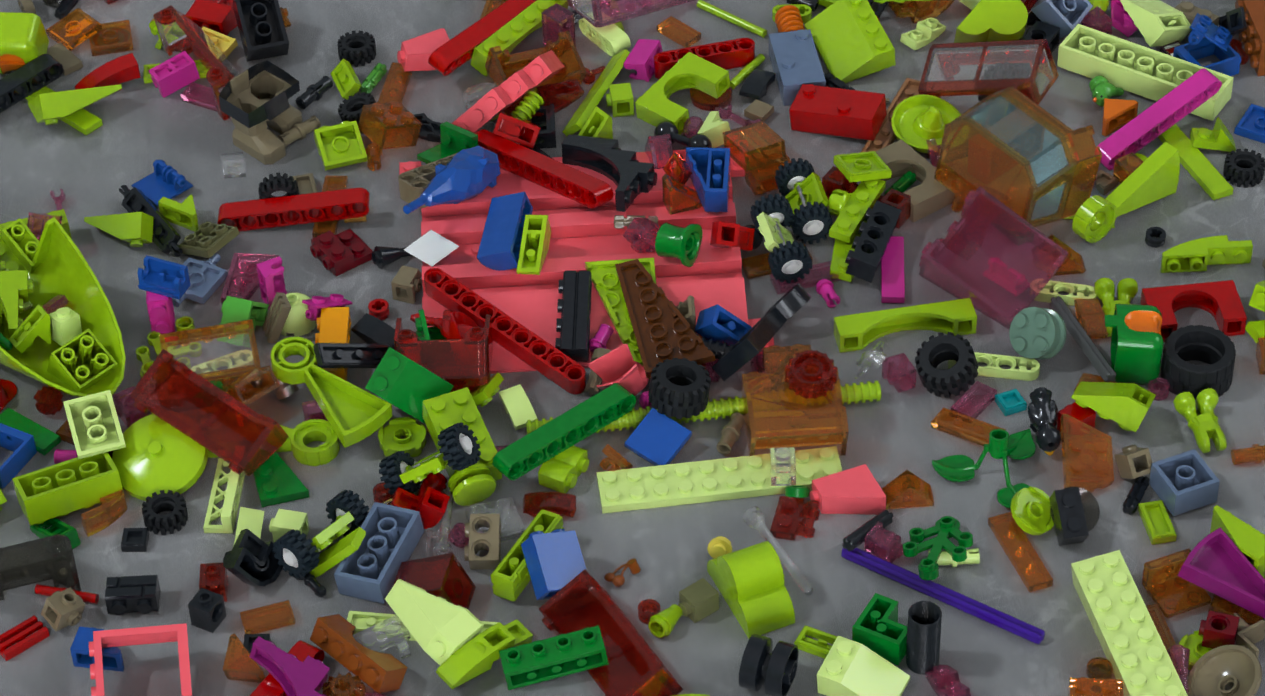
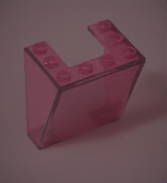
(992, 258)

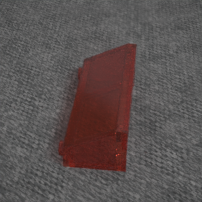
(207, 414)
(632, 662)

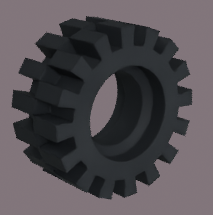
(357, 48)
(352, 107)
(1244, 168)
(278, 183)
(165, 522)

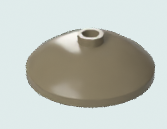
(1226, 669)

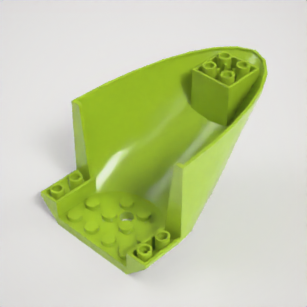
(97, 355)

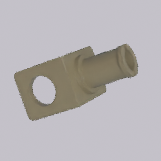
(1250, 634)

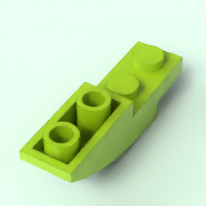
(1205, 251)
(481, 652)

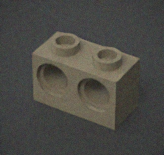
(486, 541)

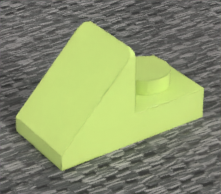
(713, 128)

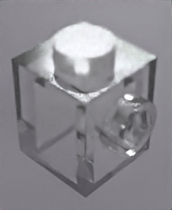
(783, 466)

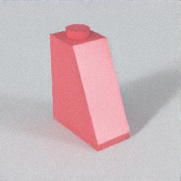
(416, 51)
(849, 492)

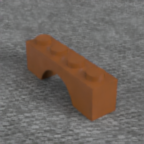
(374, 668)

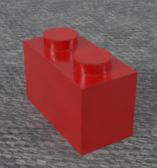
(212, 16)

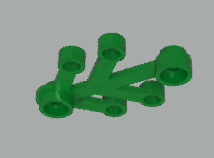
(945, 528)

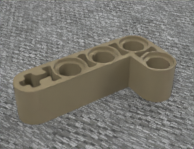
(416, 180)

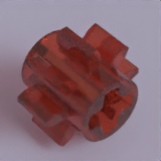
(48, 400)

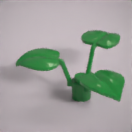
(1001, 444)

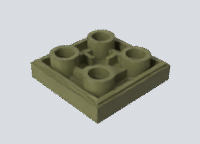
(208, 239)

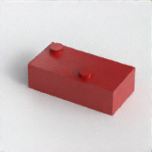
(838, 112)

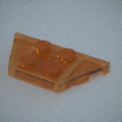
(1085, 455)

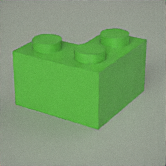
(240, 309)

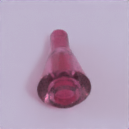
(1180, 658)

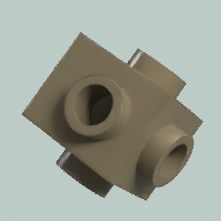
(63, 609)

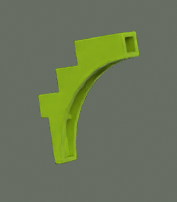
(13, 293)

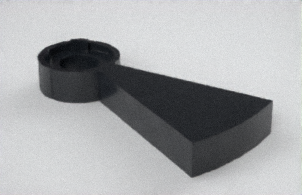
(761, 332)

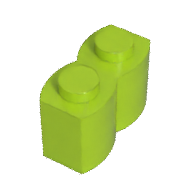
(564, 469)

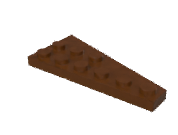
(656, 321)

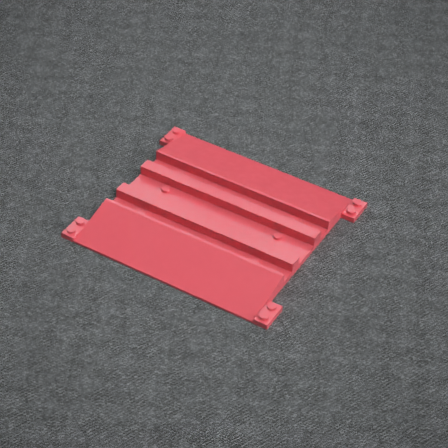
(579, 237)

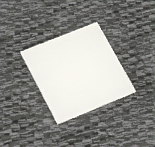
(431, 248)

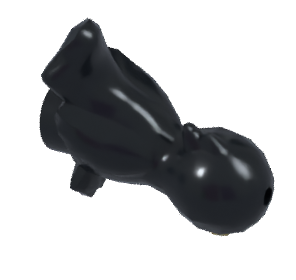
(1043, 419)

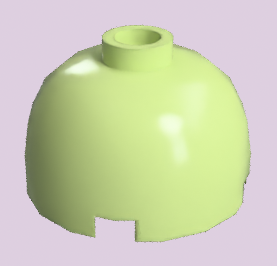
(296, 320)

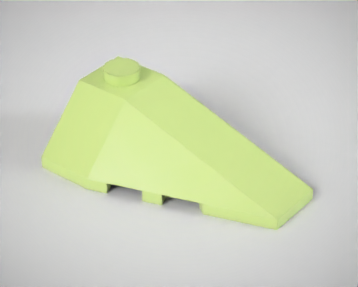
(432, 620)

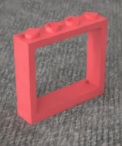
(140, 636)

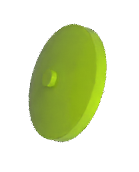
(158, 459)

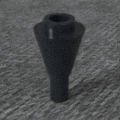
(385, 255)

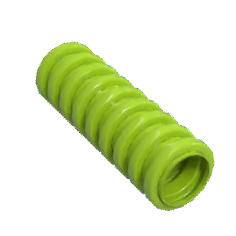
(528, 106)

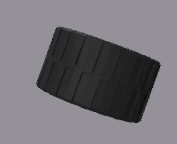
(1198, 344)

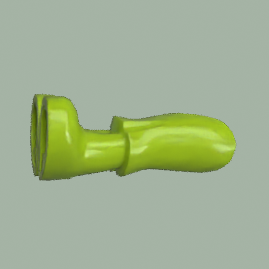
(1105, 291)
(1206, 424)

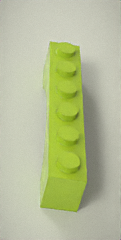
(513, 32)
(858, 330)

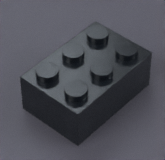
(261, 28)

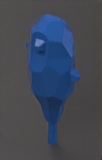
(459, 179)

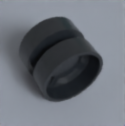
(764, 664)

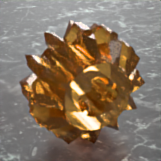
(344, 686)

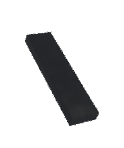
(349, 355)

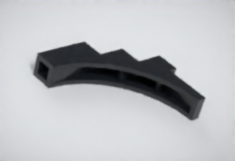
(608, 159)

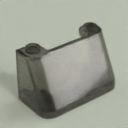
(38, 562)

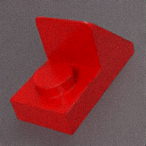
(517, 130)

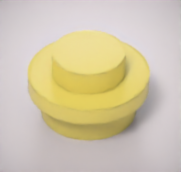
(719, 546)

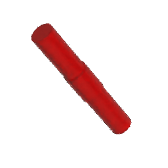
(49, 590)

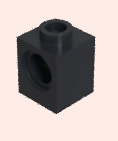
(207, 610)

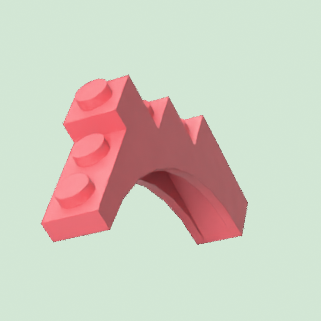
(510, 91)

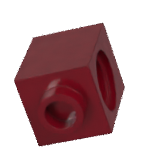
(1219, 629)

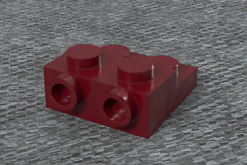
(340, 251)

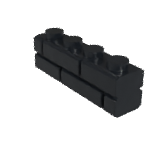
(575, 315)

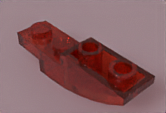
(559, 94)

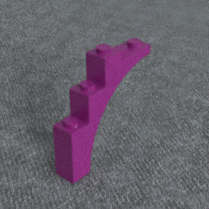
(294, 676)

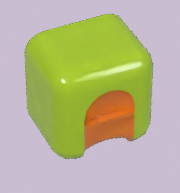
(21, 40)

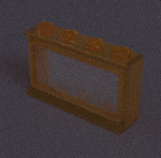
(216, 350)

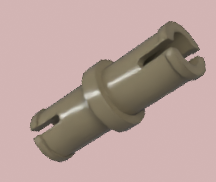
(300, 130)
(730, 433)

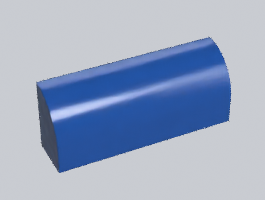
(503, 231)

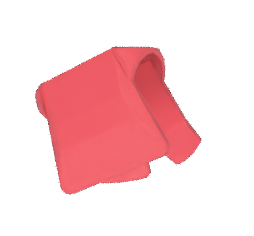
(620, 368)

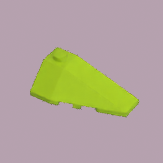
(58, 105)

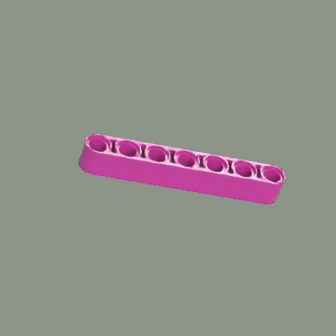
(1159, 117)

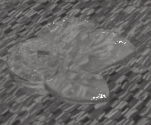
(872, 357)

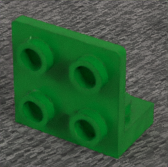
(452, 141)

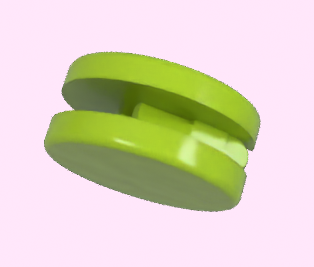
(472, 484)

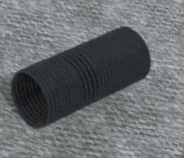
(923, 636)

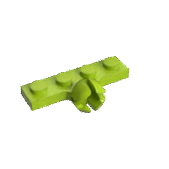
(852, 208)

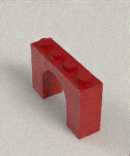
(1217, 298)

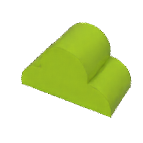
(993, 22)
(754, 588)

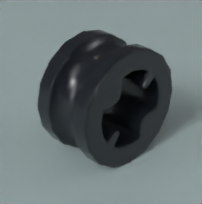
(1157, 232)

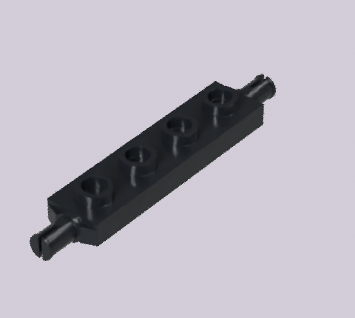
(163, 233)

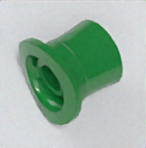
(679, 242)

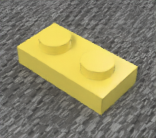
(223, 42)

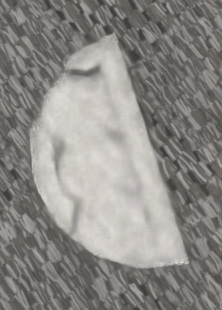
(476, 92)

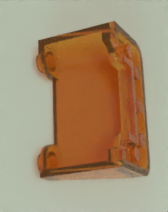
(503, 65)

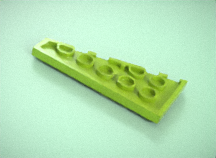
(609, 289)

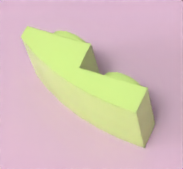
(925, 33)
(517, 406)
(249, 519)

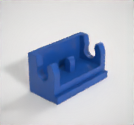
(163, 277)

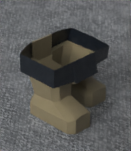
(254, 115)

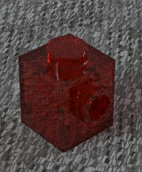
(214, 578)

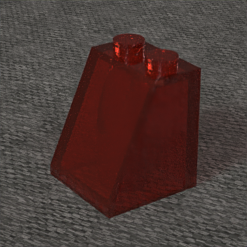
(440, 577)

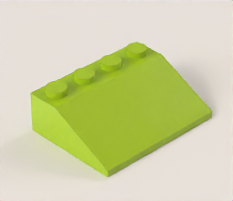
(851, 40)

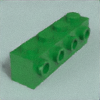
(553, 657)

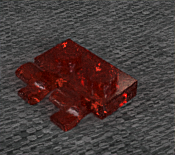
(788, 516)

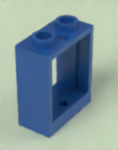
(1229, 59)
(23, 447)

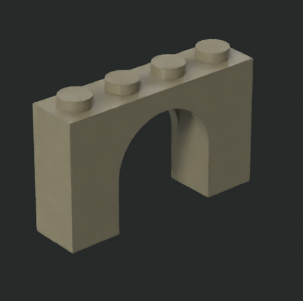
(928, 195)

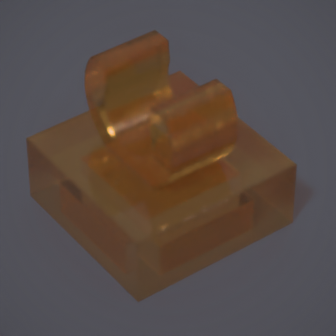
(614, 459)

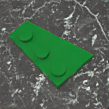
(278, 483)

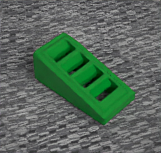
(57, 528)

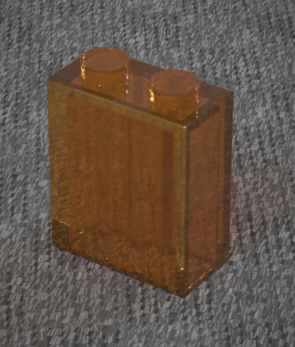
(755, 146)

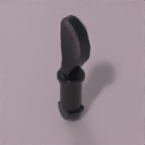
(309, 580)

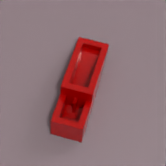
(112, 73)

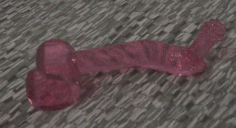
(727, 113)

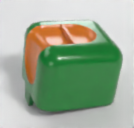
(1135, 342)

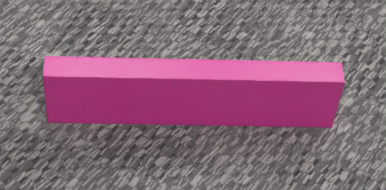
(893, 272)

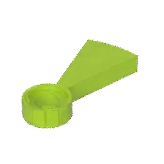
(1148, 183)
(348, 408)
(302, 435)

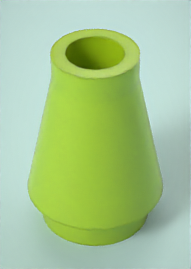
(664, 621)

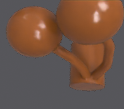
(619, 580)

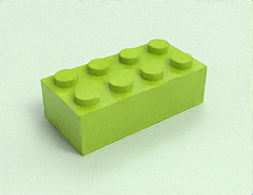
(459, 408)
(66, 487)

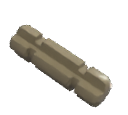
(620, 221)

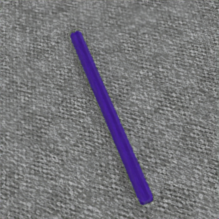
(945, 595)

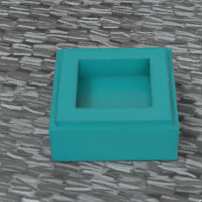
(1010, 402)

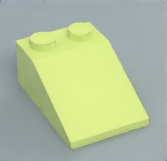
(94, 424)
(858, 671)

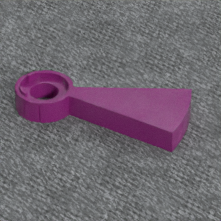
(1225, 571)

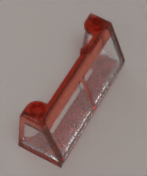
(183, 34)
(988, 68)

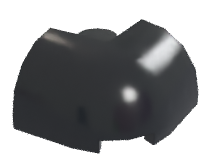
(252, 560)

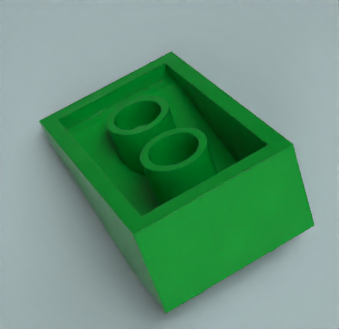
(406, 383)

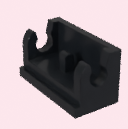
(546, 122)

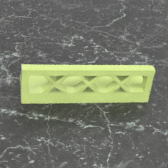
(231, 498)

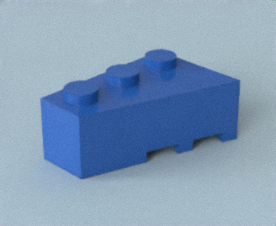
(710, 176)

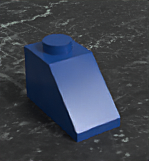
(721, 325)
(80, 652)

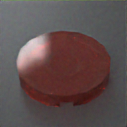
(708, 102)

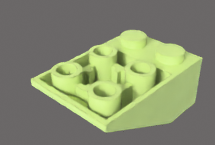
(1157, 21)

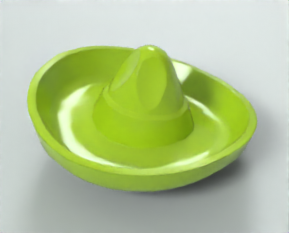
(922, 119)

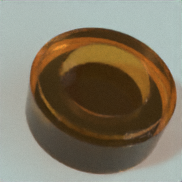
(1099, 668)

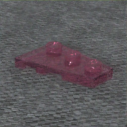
(243, 276)

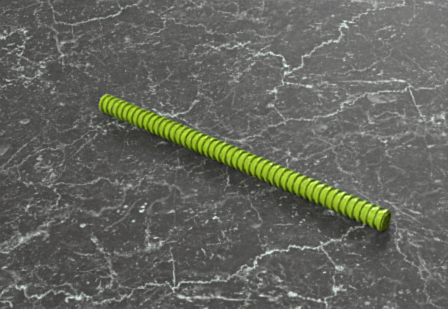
(725, 408)

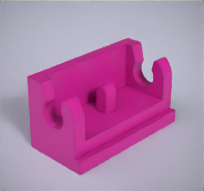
(1121, 19)
(642, 59)
(174, 74)
(271, 279)

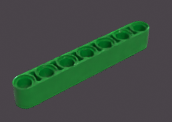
(564, 431)

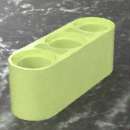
(608, 38)

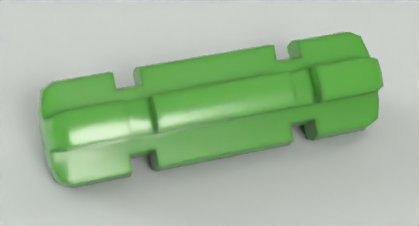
(373, 78)

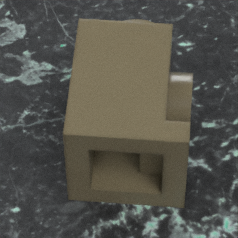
(406, 284)

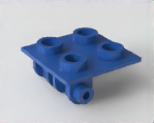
(1203, 27)
(162, 183)

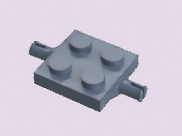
(204, 279)

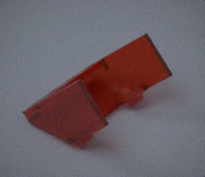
(454, 360)

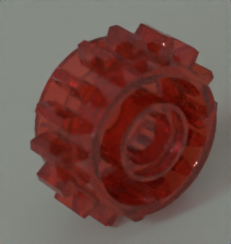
(799, 374)

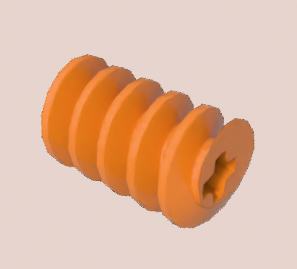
(788, 19)

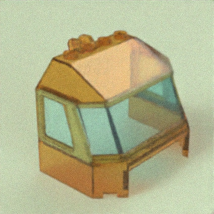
(1018, 157)

